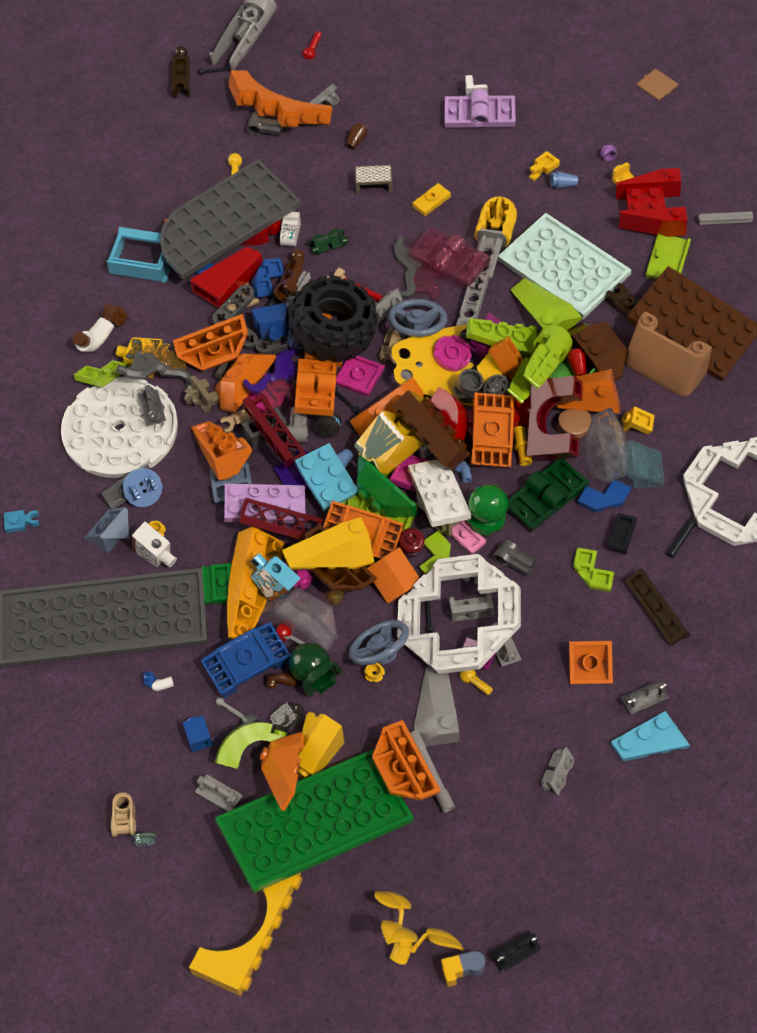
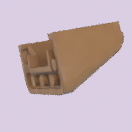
(665, 360)

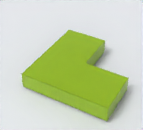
(97, 376)

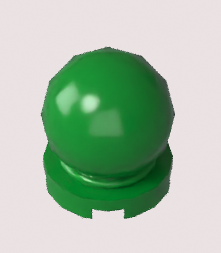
(488, 509)

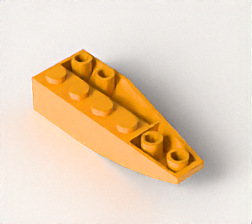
(244, 596)

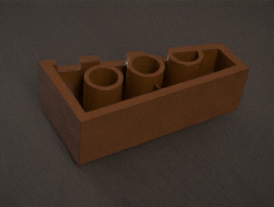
(432, 429)

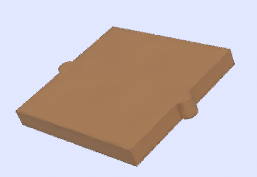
(657, 84)

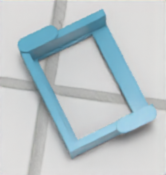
(137, 269)

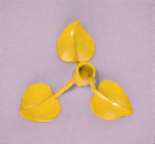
(403, 937)

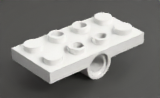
(438, 493)

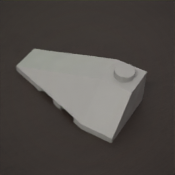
(436, 710)

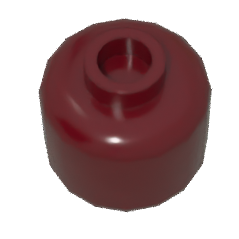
(411, 542)

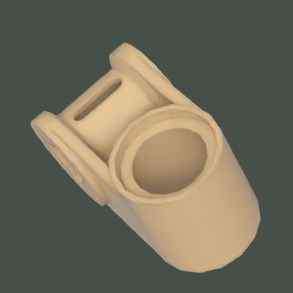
(123, 820)

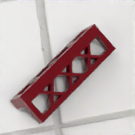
(270, 432)
(273, 525)

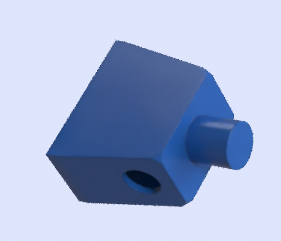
(271, 321)

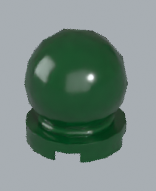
(313, 668)

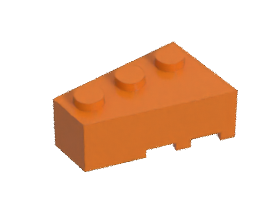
(598, 393)

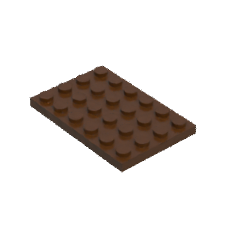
(693, 314)

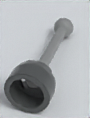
(248, 718)

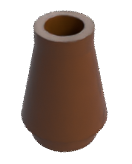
(357, 134)

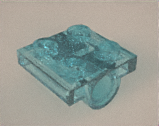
(644, 465)

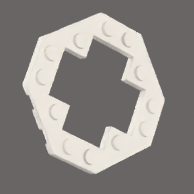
(703, 498)
(489, 637)

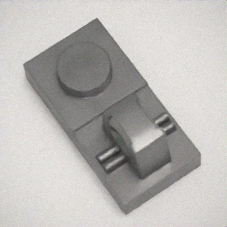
(327, 96)

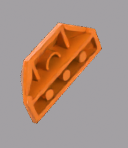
(213, 344)
(230, 386)
(365, 418)
(403, 764)

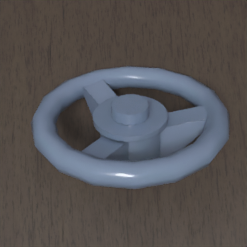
(417, 321)
(380, 647)

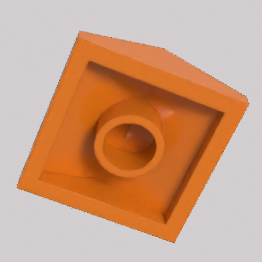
(393, 575)
(590, 662)

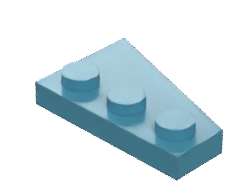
(650, 738)

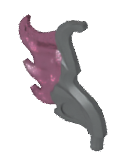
(419, 276)

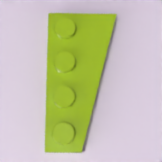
(490, 333)

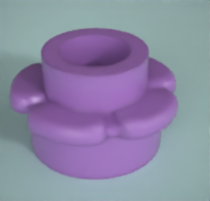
(608, 150)

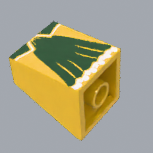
(388, 441)

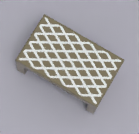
(373, 175)

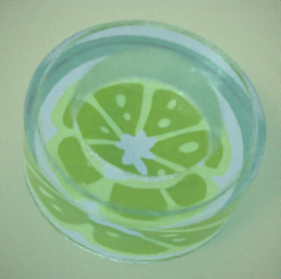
(144, 839)

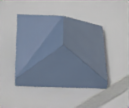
(109, 529)

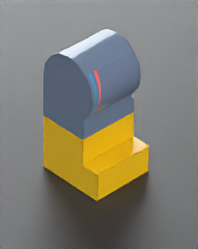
(462, 965)

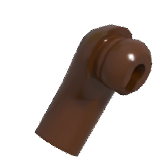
(273, 679)

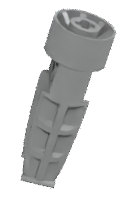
(246, 27)

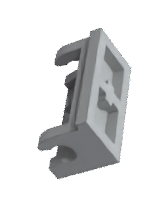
(471, 608)

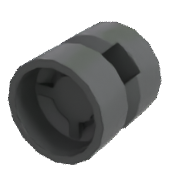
(467, 384)

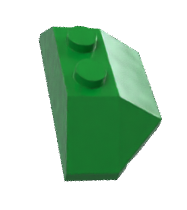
(382, 493)

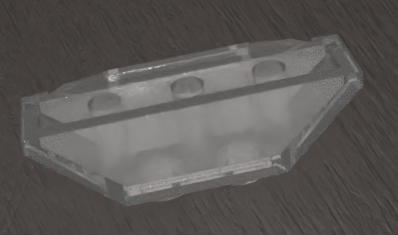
(606, 447)
(305, 617)

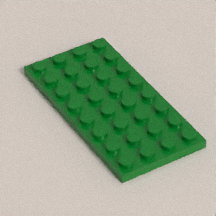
(324, 819)

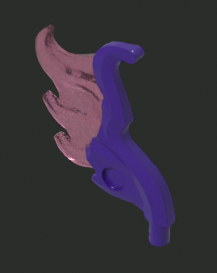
(280, 383)

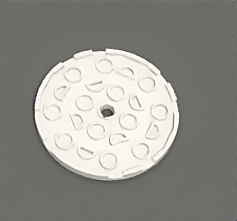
(100, 448)

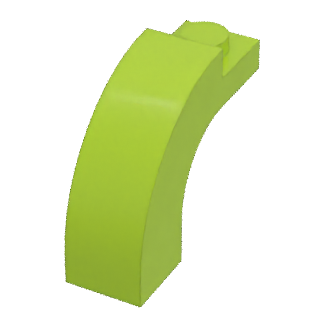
(236, 741)

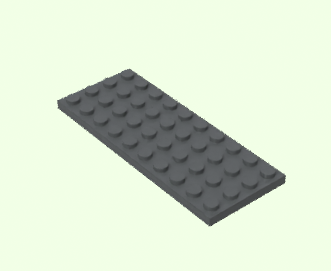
(102, 617)

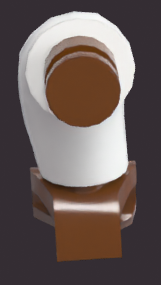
(91, 340)

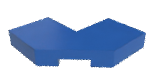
(261, 280)
(597, 501)

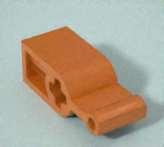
(506, 356)

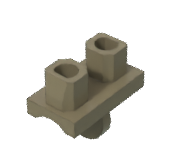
(198, 394)

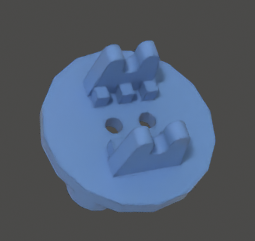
(134, 492)

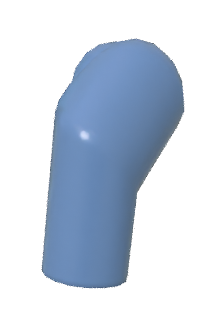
(464, 470)

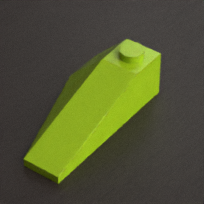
(545, 306)

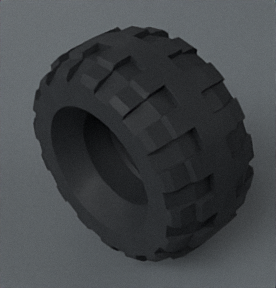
(328, 337)

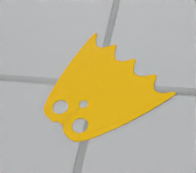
(430, 375)

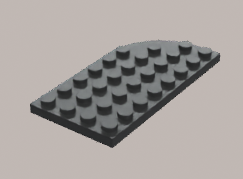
(224, 217)

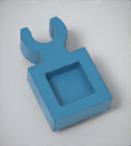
(17, 520)

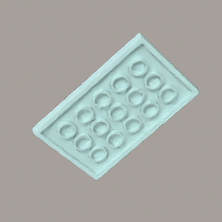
(564, 264)

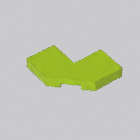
(438, 548)
(594, 578)

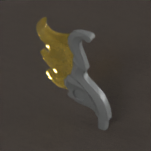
(156, 360)

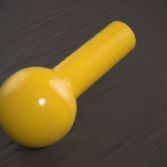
(234, 161)
(470, 676)

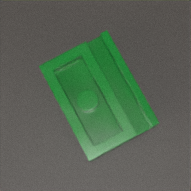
(216, 583)

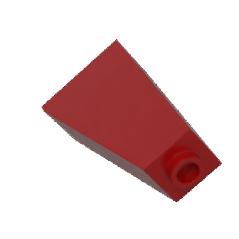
(227, 276)

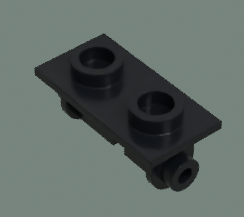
(516, 951)

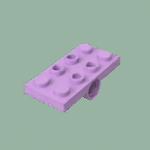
(479, 110)
(284, 496)

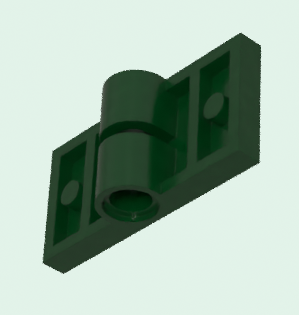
(546, 494)

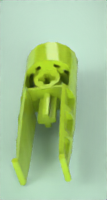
(548, 352)

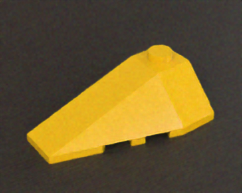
(339, 546)

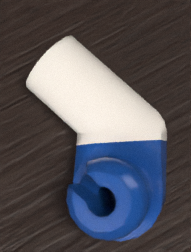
(155, 683)

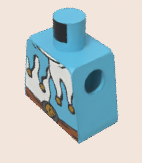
(273, 576)

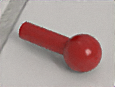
(309, 52)

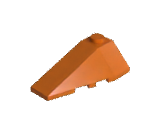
(222, 449)
(280, 766)

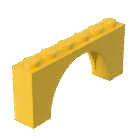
(234, 967)

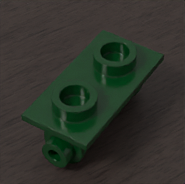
(334, 238)

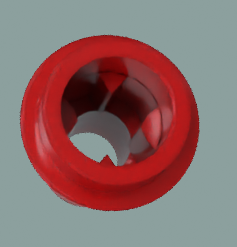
(577, 362)

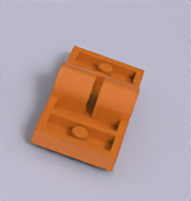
(315, 387)

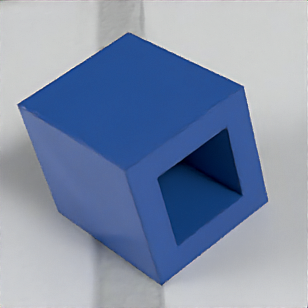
(197, 733)

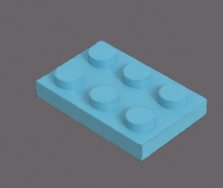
(326, 476)

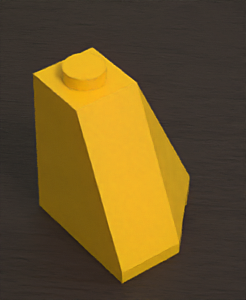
(321, 742)

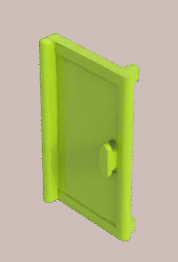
(670, 252)

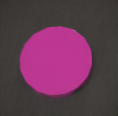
(452, 353)

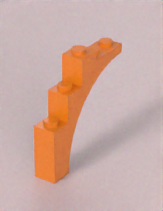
(268, 103)

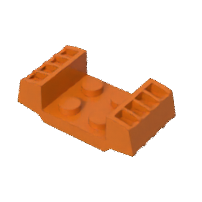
(492, 430)
(382, 531)

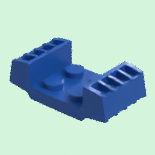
(245, 658)

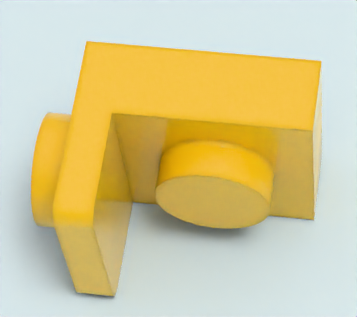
(621, 173)
(638, 420)

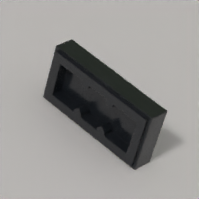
(622, 533)

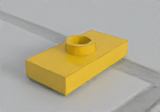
(431, 199)

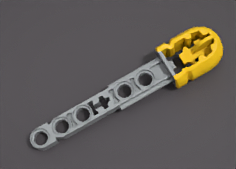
(488, 241)

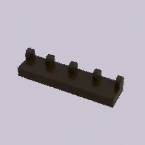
(657, 607)

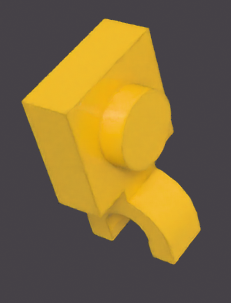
(544, 163)

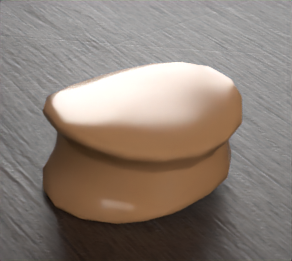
(574, 422)

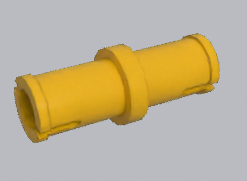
(520, 446)

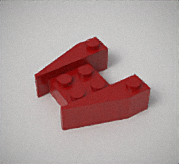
(646, 203)

